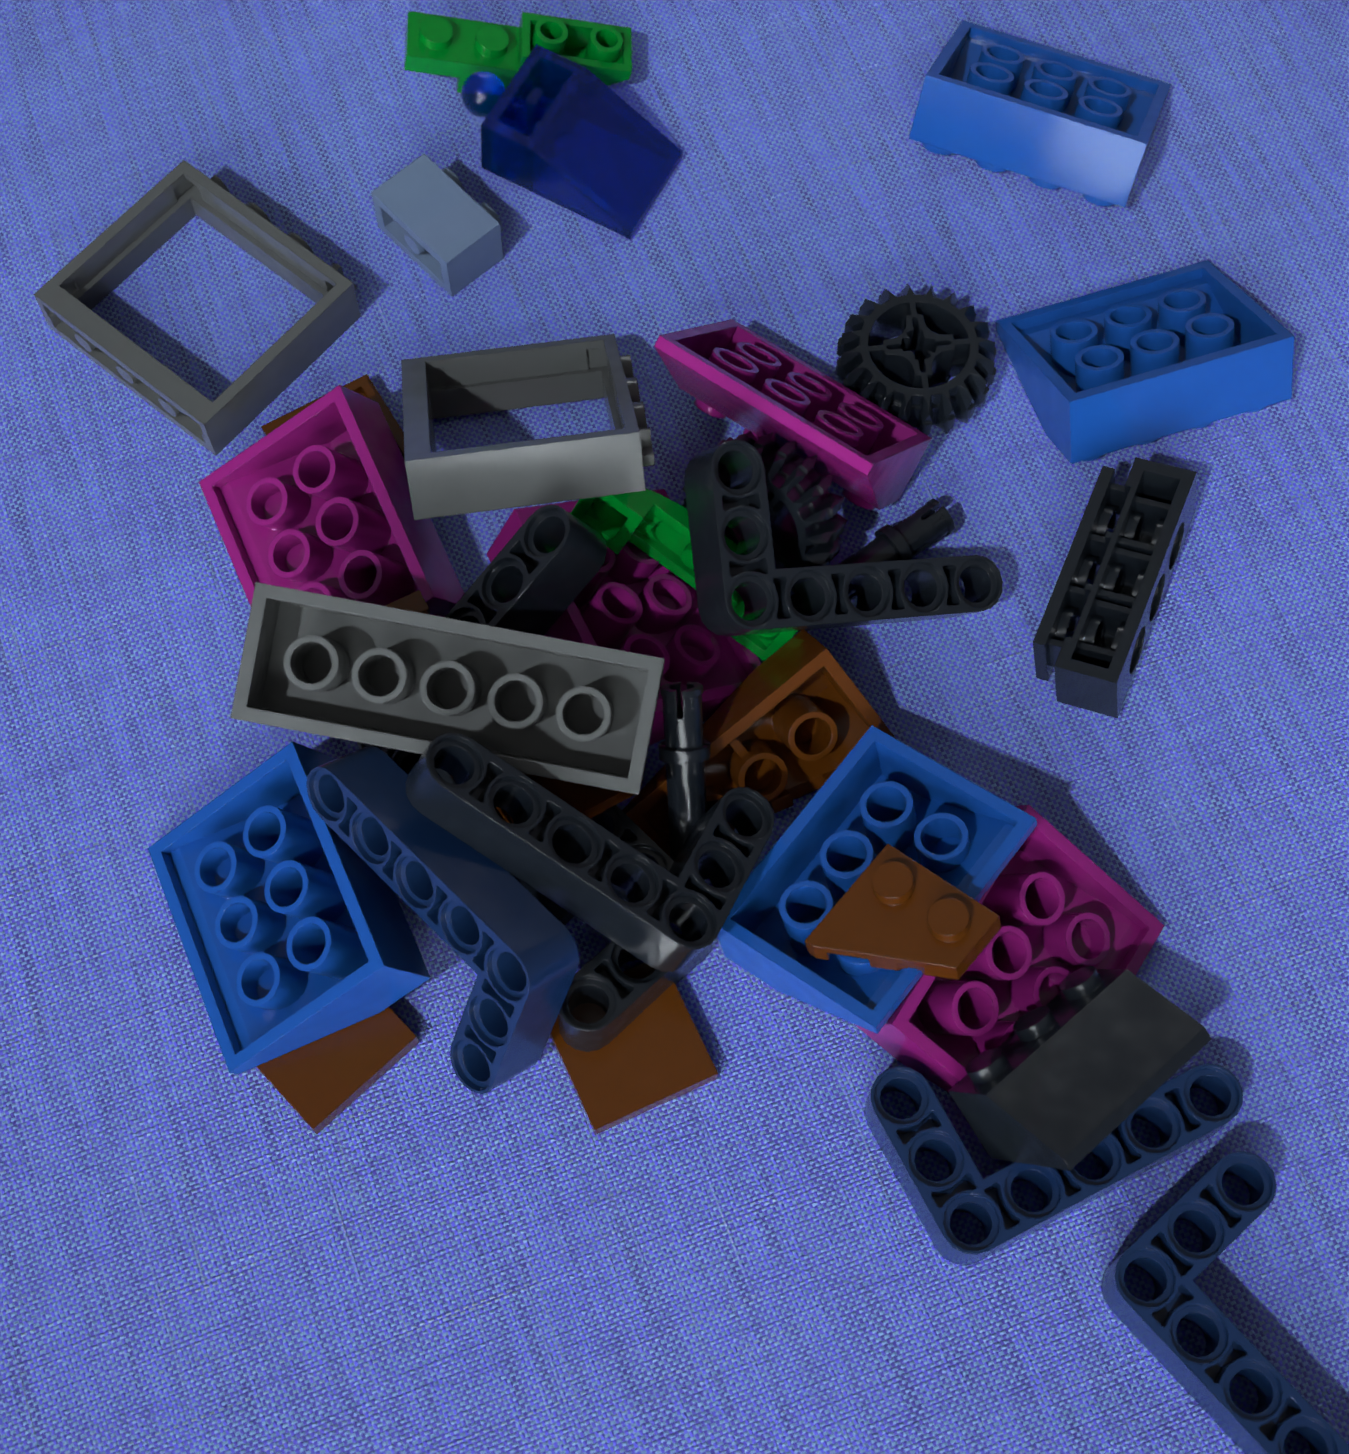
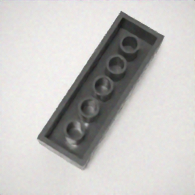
(416, 675)

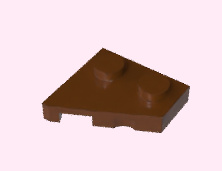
(905, 919)

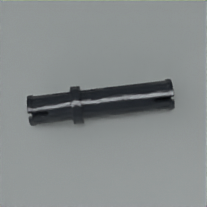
(901, 541)
(685, 760)

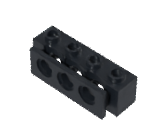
(1122, 603)

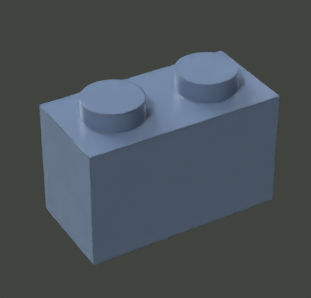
(439, 224)

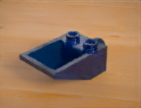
(571, 140)

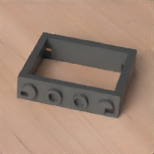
(136, 236)
(530, 469)

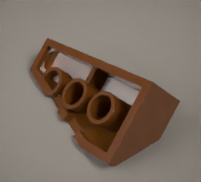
(773, 734)

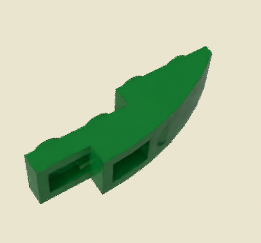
(466, 46)

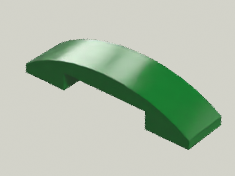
(663, 533)

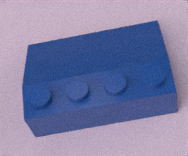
(1039, 113)
(1147, 360)
(871, 800)
(282, 916)

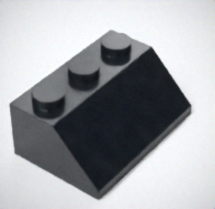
(1075, 1068)

